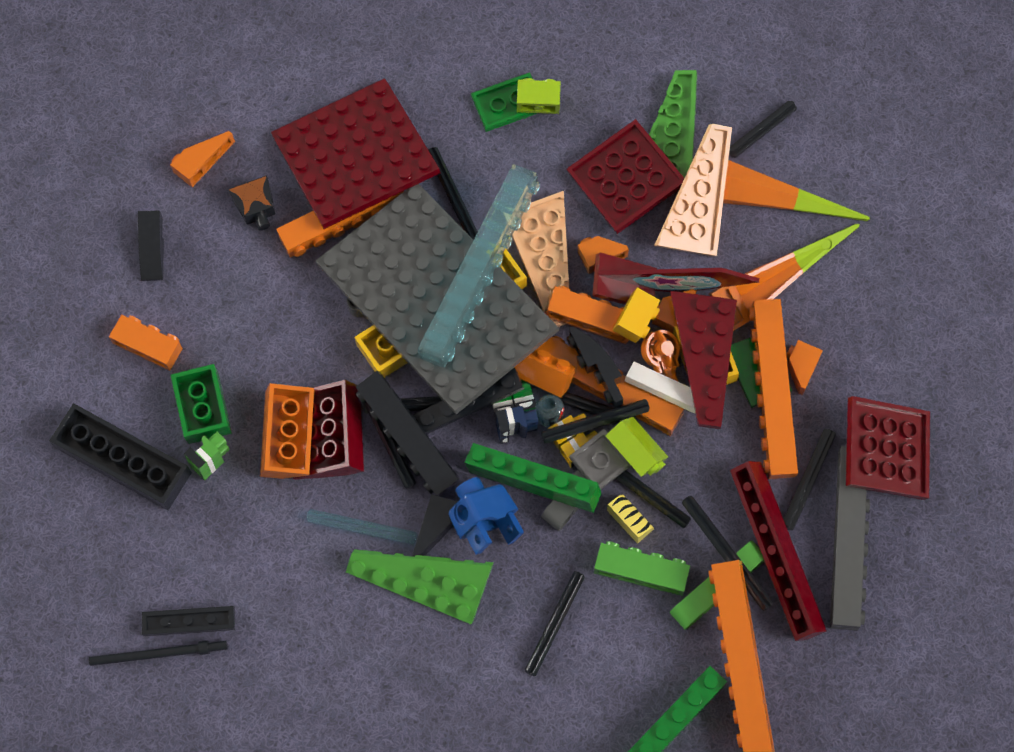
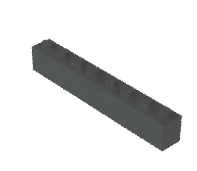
(848, 552)

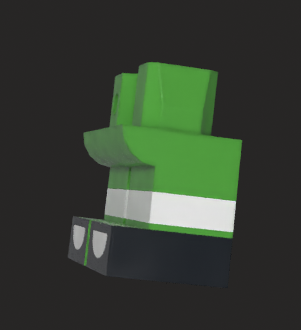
(208, 456)

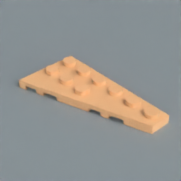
(697, 209)
(544, 246)

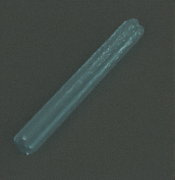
(361, 526)

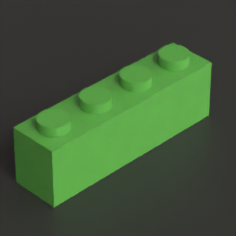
(641, 568)

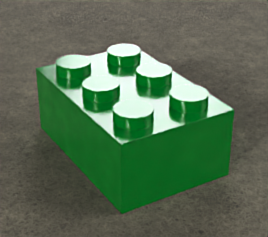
(200, 403)

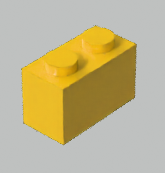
(636, 315)

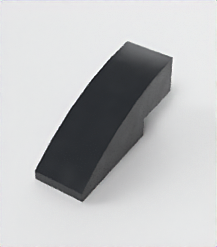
(150, 245)

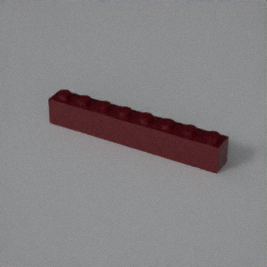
(778, 551)

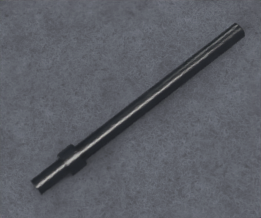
(202, 648)

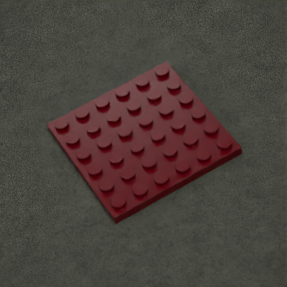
(355, 153)

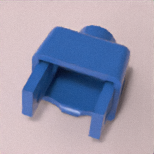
(482, 511)

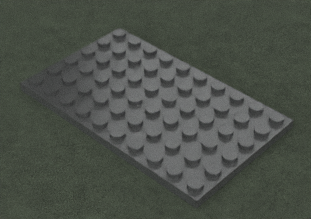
(397, 278)

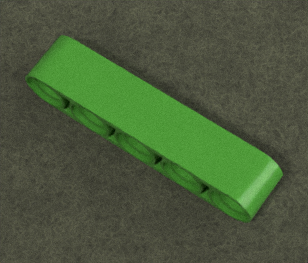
(701, 598)

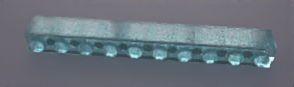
(478, 266)

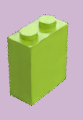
(637, 447)

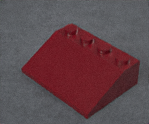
(336, 431)

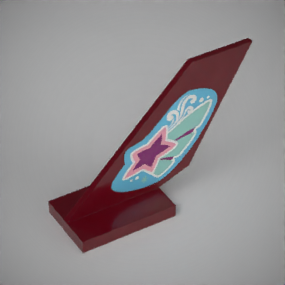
(618, 278)

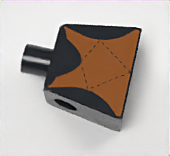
(254, 201)

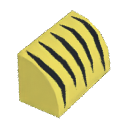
(629, 518)

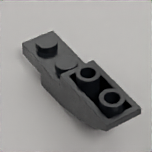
(594, 357)

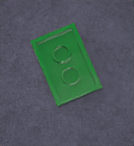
(499, 104)
(743, 357)

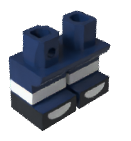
(515, 421)

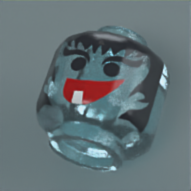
(549, 410)

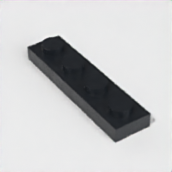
(188, 621)

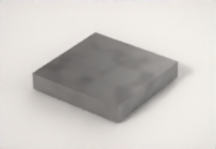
(599, 460)

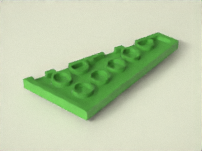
(676, 120)
(432, 581)

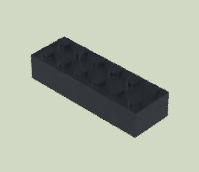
(120, 456)

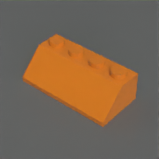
(287, 431)

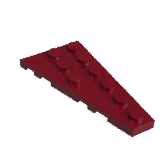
(706, 340)

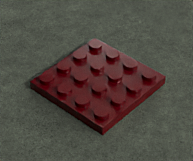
(626, 176)
(888, 448)

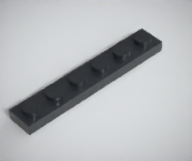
(441, 415)

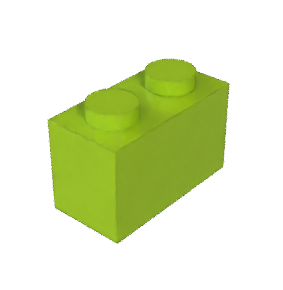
(538, 96)

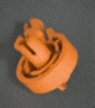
(661, 354)

